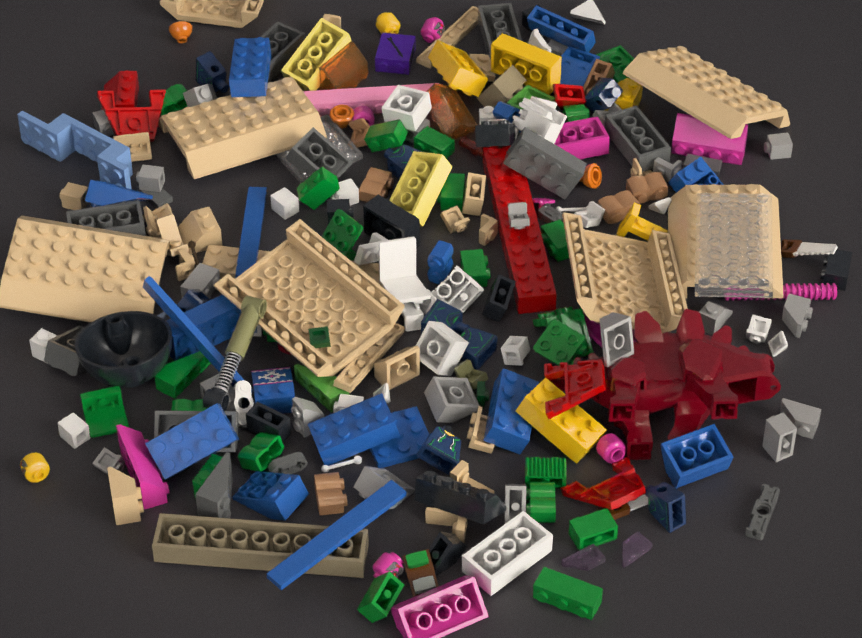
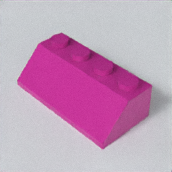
(584, 138)
(699, 139)
(142, 467)
(440, 610)

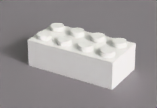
(507, 553)

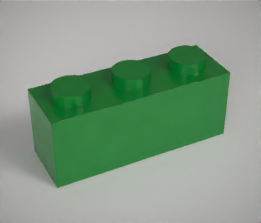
(567, 593)

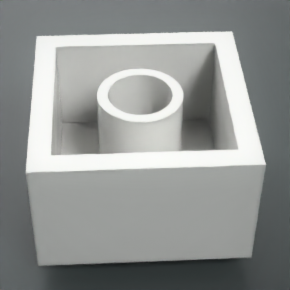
(407, 105)
(441, 348)

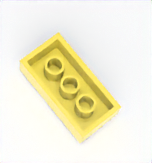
(314, 51)

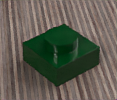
(319, 337)
(482, 393)

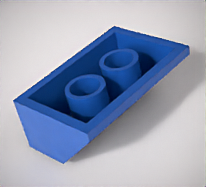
(695, 456)

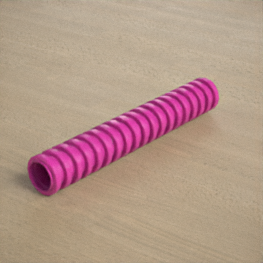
(808, 291)

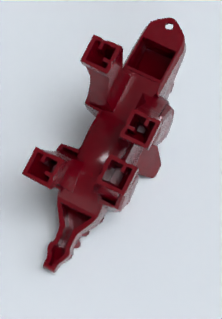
(680, 371)

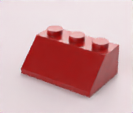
(125, 88)

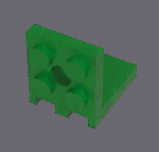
(567, 315)

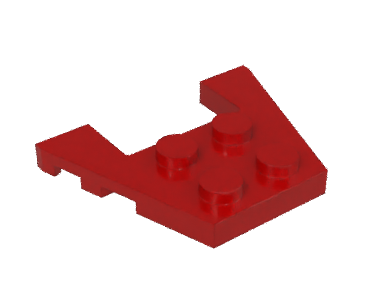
(133, 119)
(581, 383)
(611, 492)

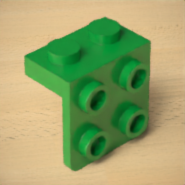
(343, 233)
(561, 343)
(103, 411)

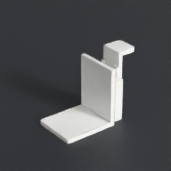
(540, 117)
(399, 278)

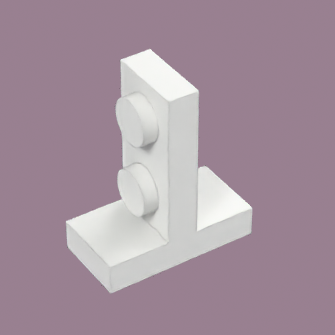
(369, 252)

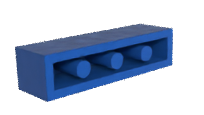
(561, 29)

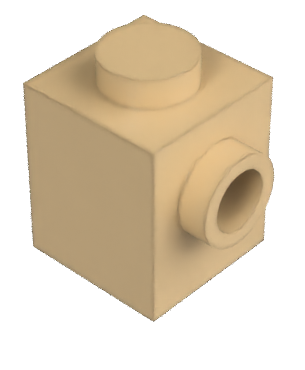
(74, 196)

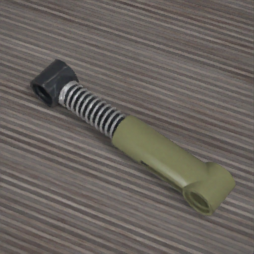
(251, 312)

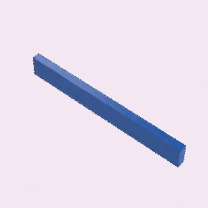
(251, 229)
(187, 327)
(336, 535)

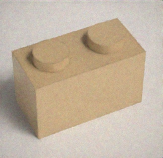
(474, 194)

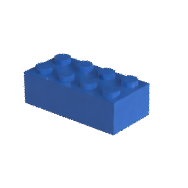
(250, 67)
(213, 318)
(504, 425)
(353, 430)
(192, 441)

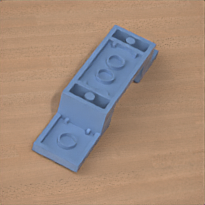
(68, 135)

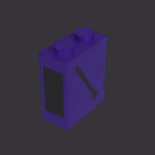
(395, 53)

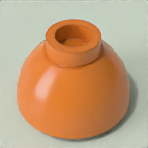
(180, 31)
(341, 115)
(592, 176)

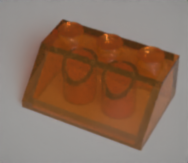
(344, 69)
(450, 112)

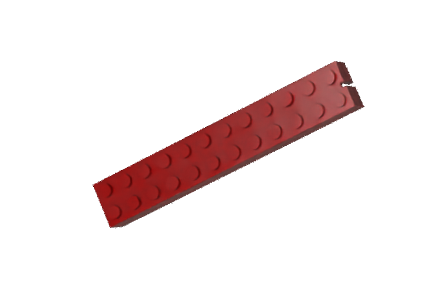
(521, 247)

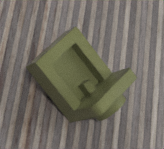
(466, 370)

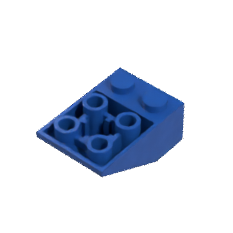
(576, 66)
(695, 173)
(272, 494)

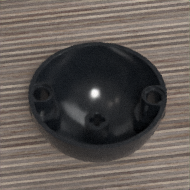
(128, 360)

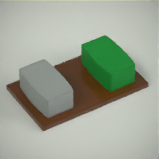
(420, 572)

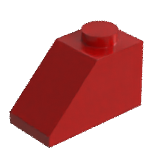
(568, 95)

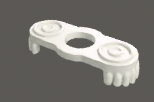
(242, 390)

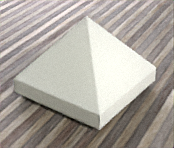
(660, 206)
(427, 304)
(778, 344)
(384, 389)

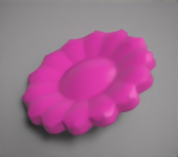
(542, 201)

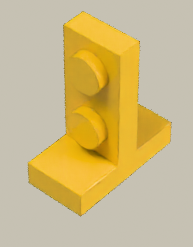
(637, 225)

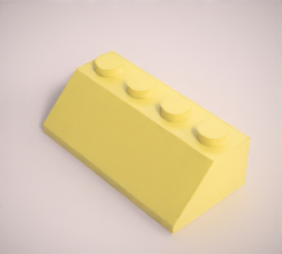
(421, 184)

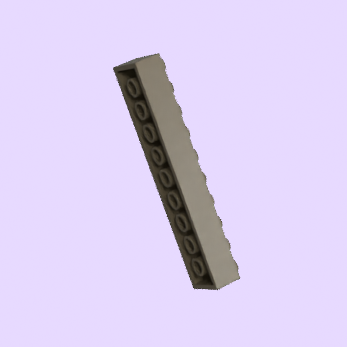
(250, 544)

